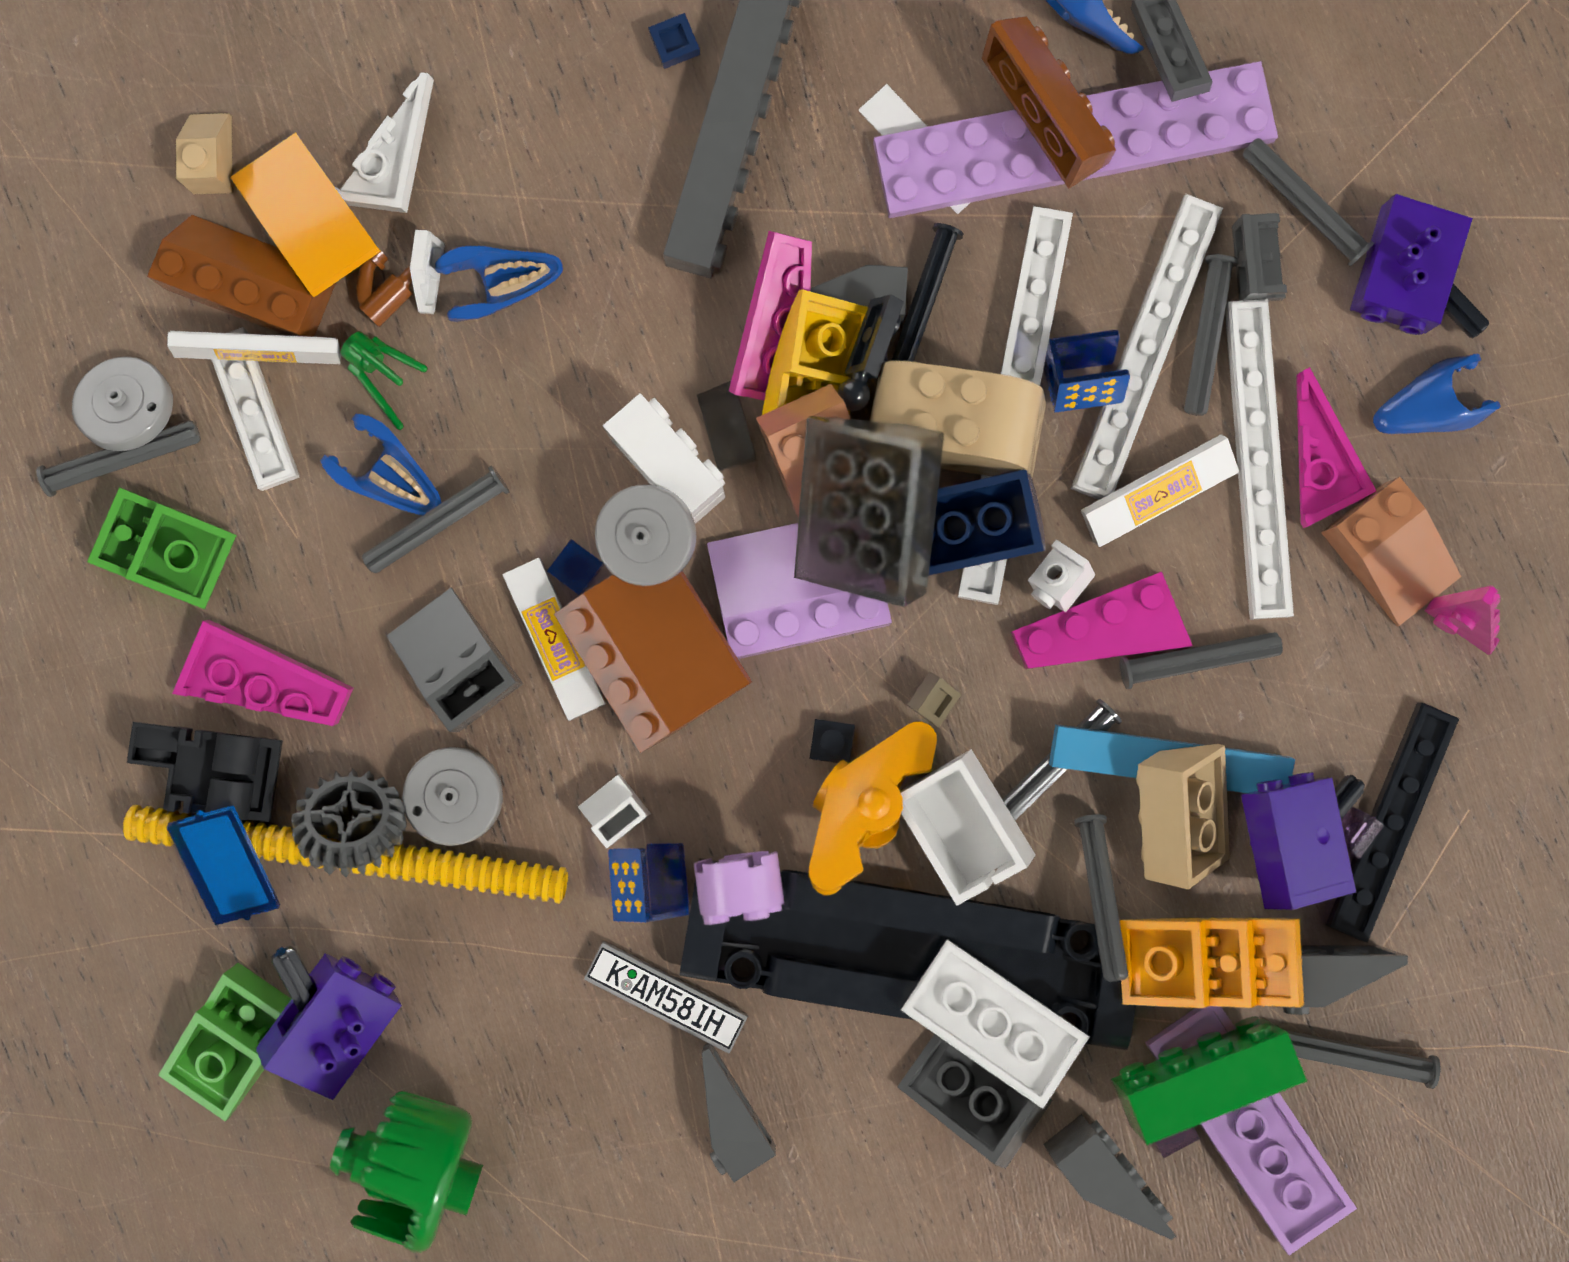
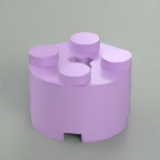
(739, 886)

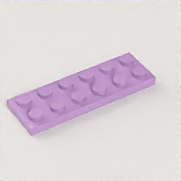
(1267, 1150)

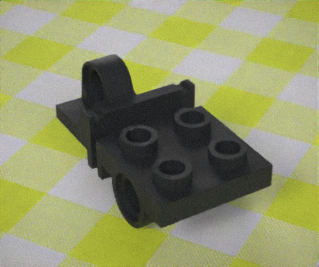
(211, 769)

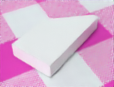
(425, 279)

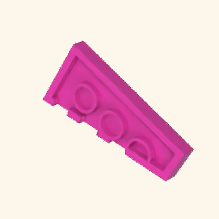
(781, 275)
(1112, 625)
(251, 675)

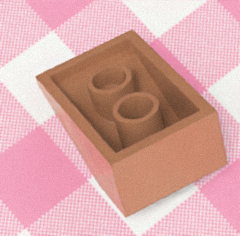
(785, 434)
(1394, 550)

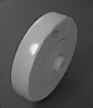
(122, 403)
(645, 535)
(452, 796)

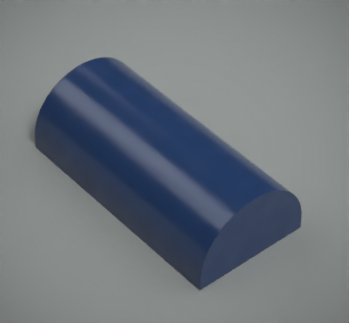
(986, 522)

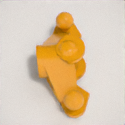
(864, 804)

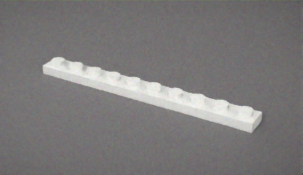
(1026, 347)

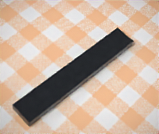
(1398, 811)

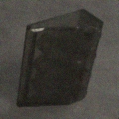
(868, 507)

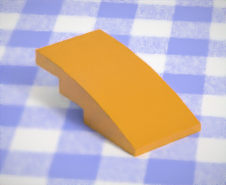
(304, 215)
(1212, 962)

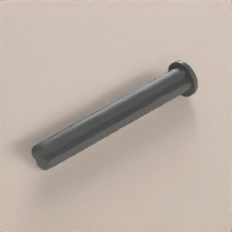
(1306, 200)
(1209, 333)
(108, 461)
(435, 521)
(1199, 658)
(1044, 775)
(1103, 897)
(1367, 1058)

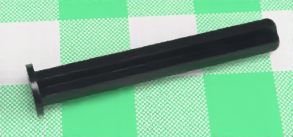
(926, 291)

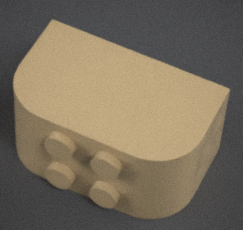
(986, 417)

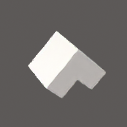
(613, 811)

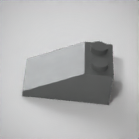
(1340, 970)
(971, 1101)

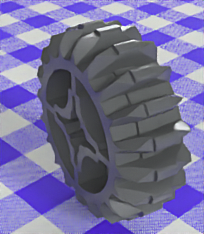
(331, 808)

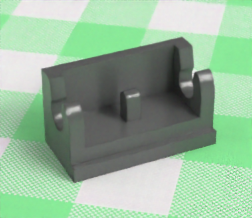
(1258, 257)

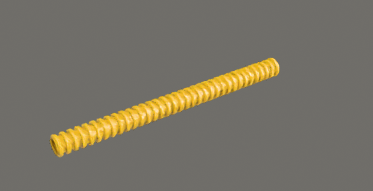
(406, 862)

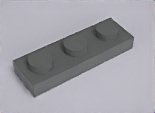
(1172, 48)

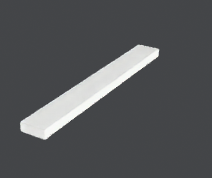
(1148, 346)
(1259, 459)

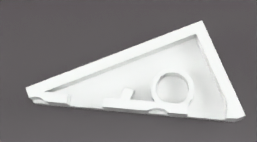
(389, 163)

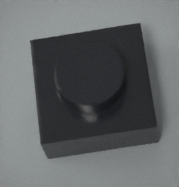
(831, 741)

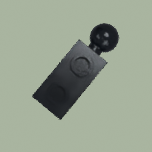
(870, 350)

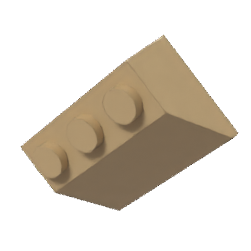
(1183, 814)

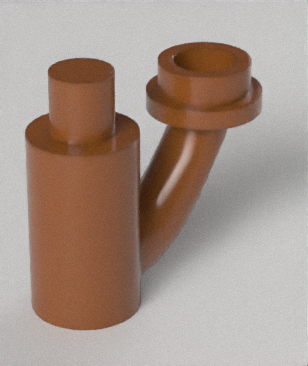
(388, 296)

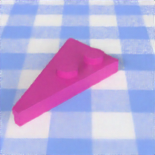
(1328, 464)
(1470, 615)

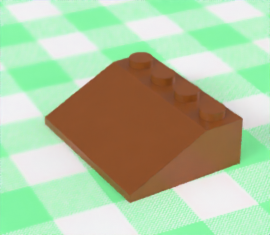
(652, 654)

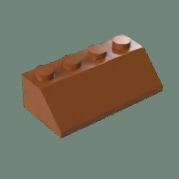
(1047, 99)
(237, 277)

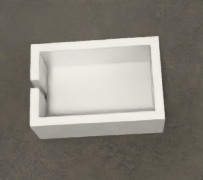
(665, 456)
(965, 827)

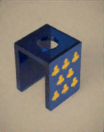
(1090, 389)
(631, 884)

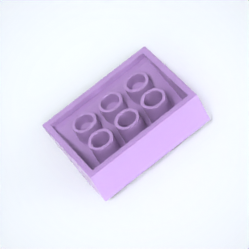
(771, 609)

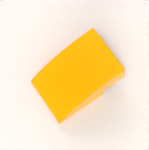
(813, 347)

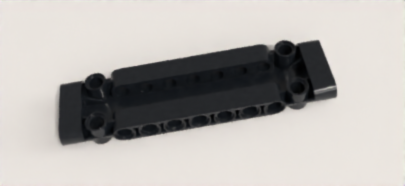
(878, 940)

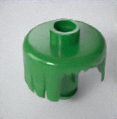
(411, 1167)

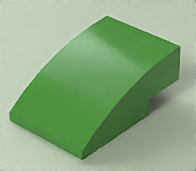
(161, 548)
(217, 1051)

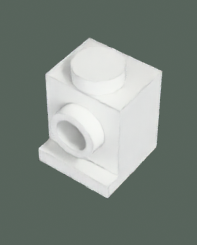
(1066, 589)

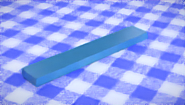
(1121, 753)

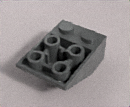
(453, 661)
(1088, 1162)

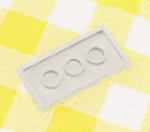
(995, 1023)

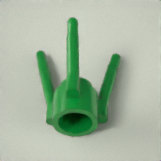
(366, 355)

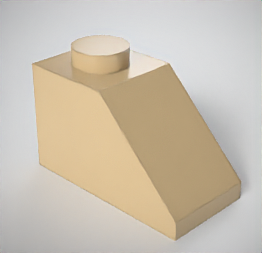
(205, 154)

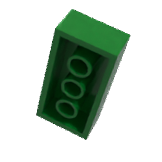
(1208, 1078)

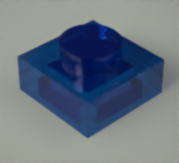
(575, 567)

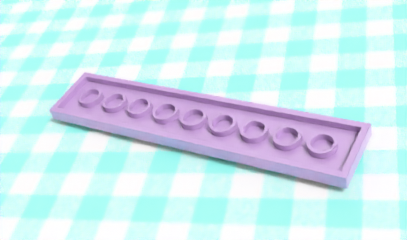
(1001, 157)

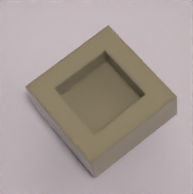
(934, 699)

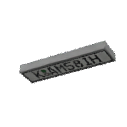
(666, 997)

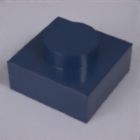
(674, 40)

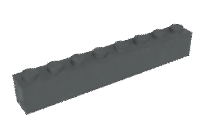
(728, 136)

